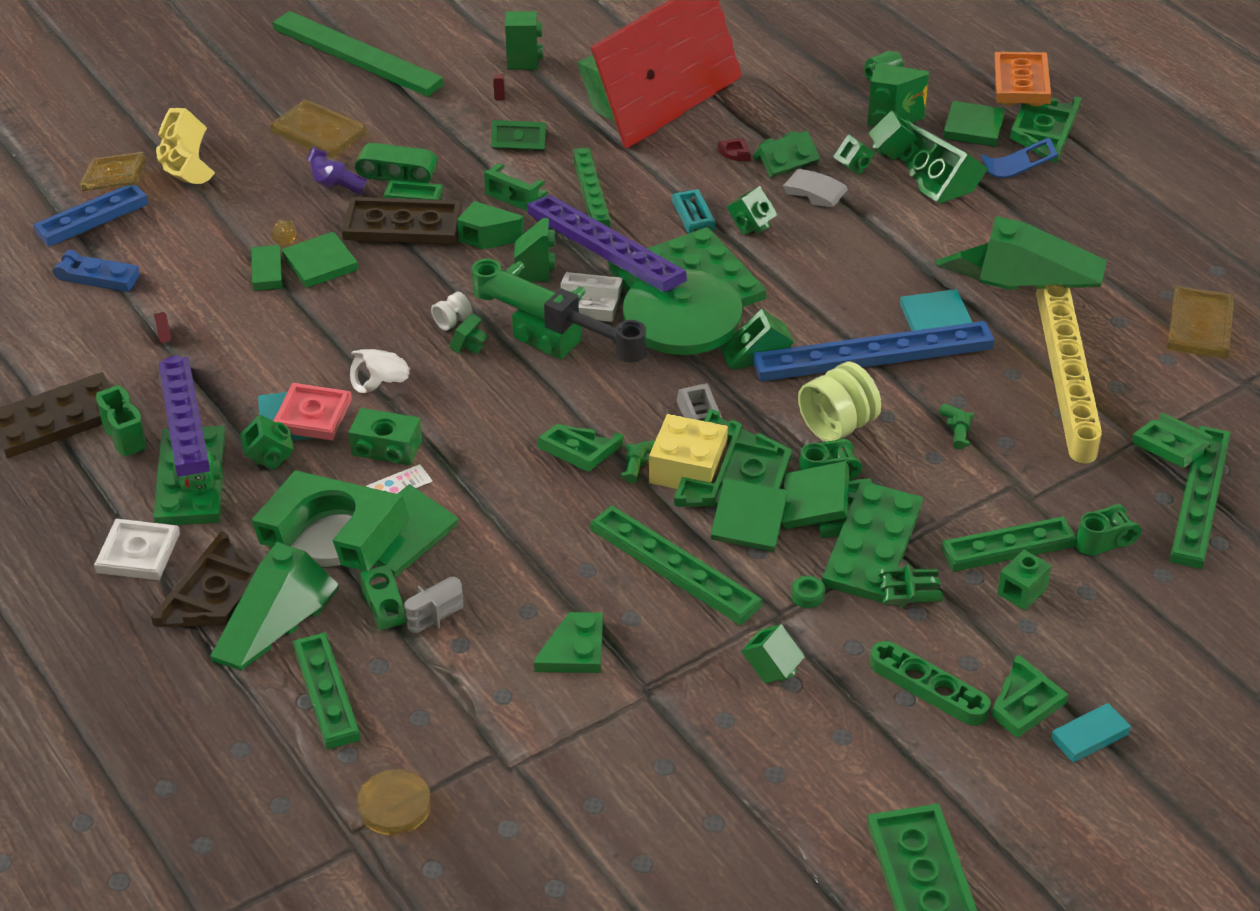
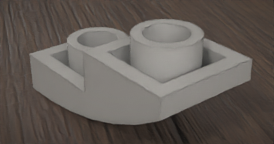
(818, 187)

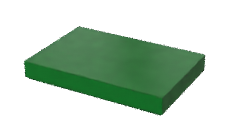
(426, 527)

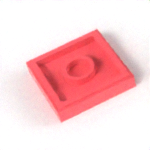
(313, 410)

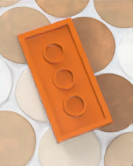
(1022, 78)

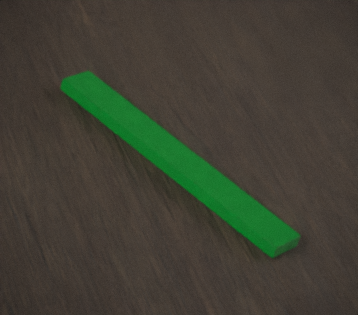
(358, 53)

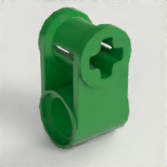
(830, 452)
(1104, 530)

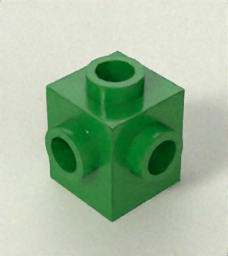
(752, 211)
(267, 442)

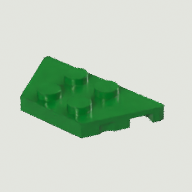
(1044, 122)

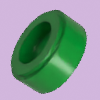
(808, 592)

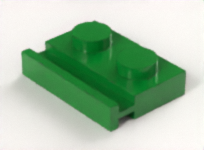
(1173, 440)

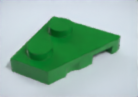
(579, 445)
(573, 645)
(1026, 698)

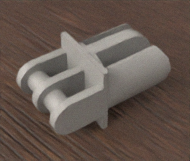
(433, 604)

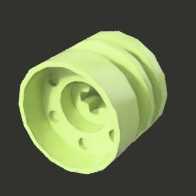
(839, 402)

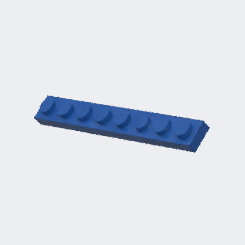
(873, 350)

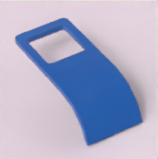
(1017, 162)

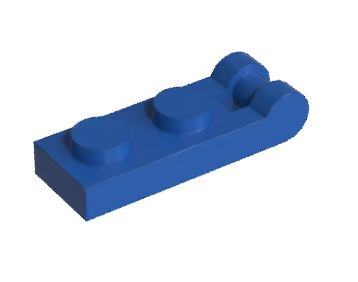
(96, 272)

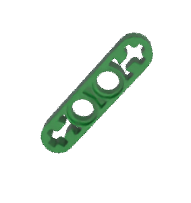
(932, 679)

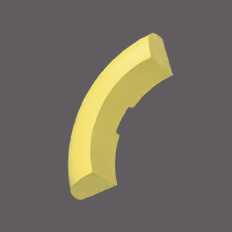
(180, 147)

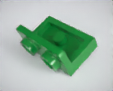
(787, 154)

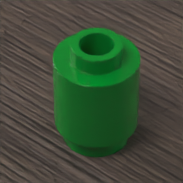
(886, 58)

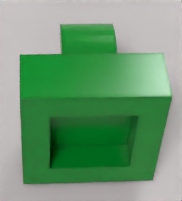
(468, 336)

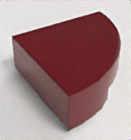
(499, 86)
(735, 149)
(162, 327)

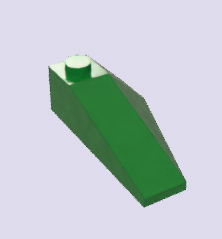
(279, 597)

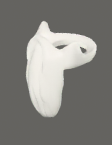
(382, 367)

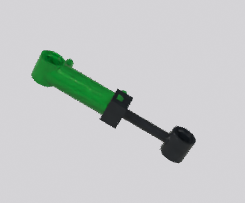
(557, 308)

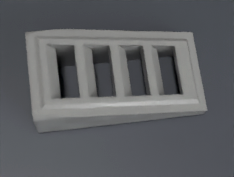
(695, 395)

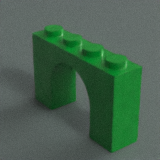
(308, 497)

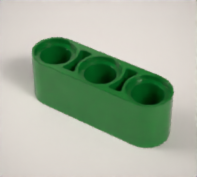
(396, 163)

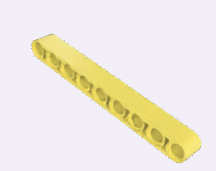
(1070, 373)

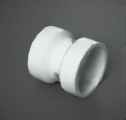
(450, 311)

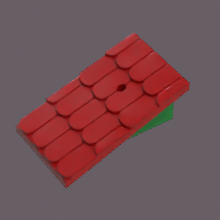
(660, 66)

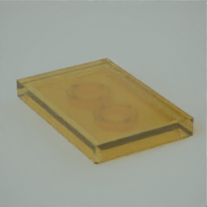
(318, 127)
(1200, 322)

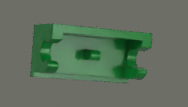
(510, 189)

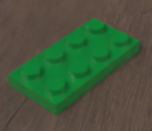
(185, 508)
(871, 540)
(919, 860)

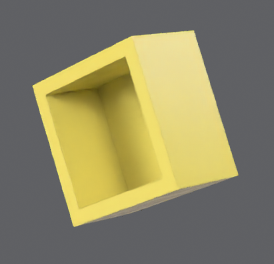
(687, 450)

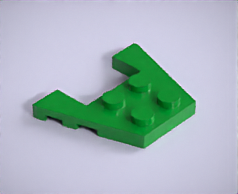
(748, 459)

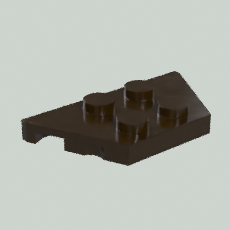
(208, 589)

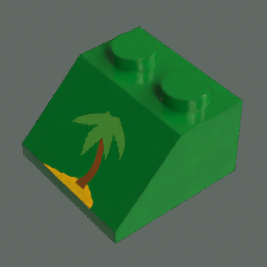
(897, 90)

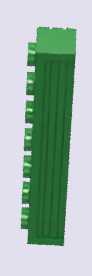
(590, 186)

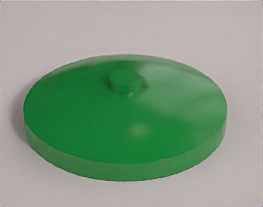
(690, 317)

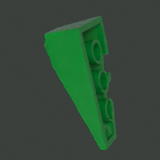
(940, 167)
(1032, 257)

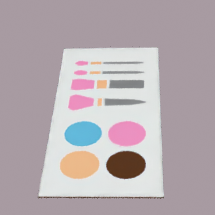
(415, 476)

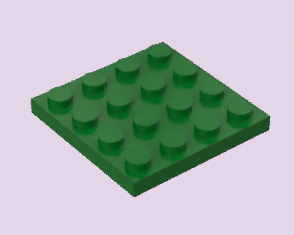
(704, 253)

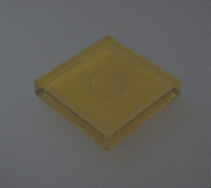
(113, 171)

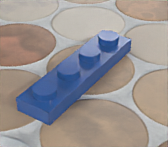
(90, 214)

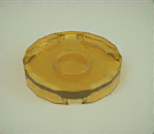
(394, 801)

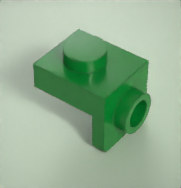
(854, 154)

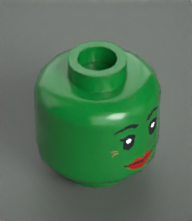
(201, 481)

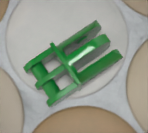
(911, 585)

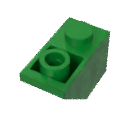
(489, 226)
(534, 252)

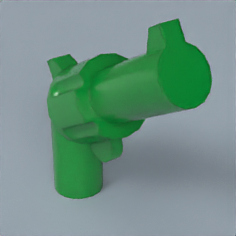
(959, 424)
(636, 458)

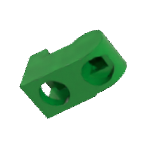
(383, 598)

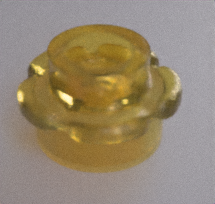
(284, 232)

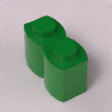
(121, 420)

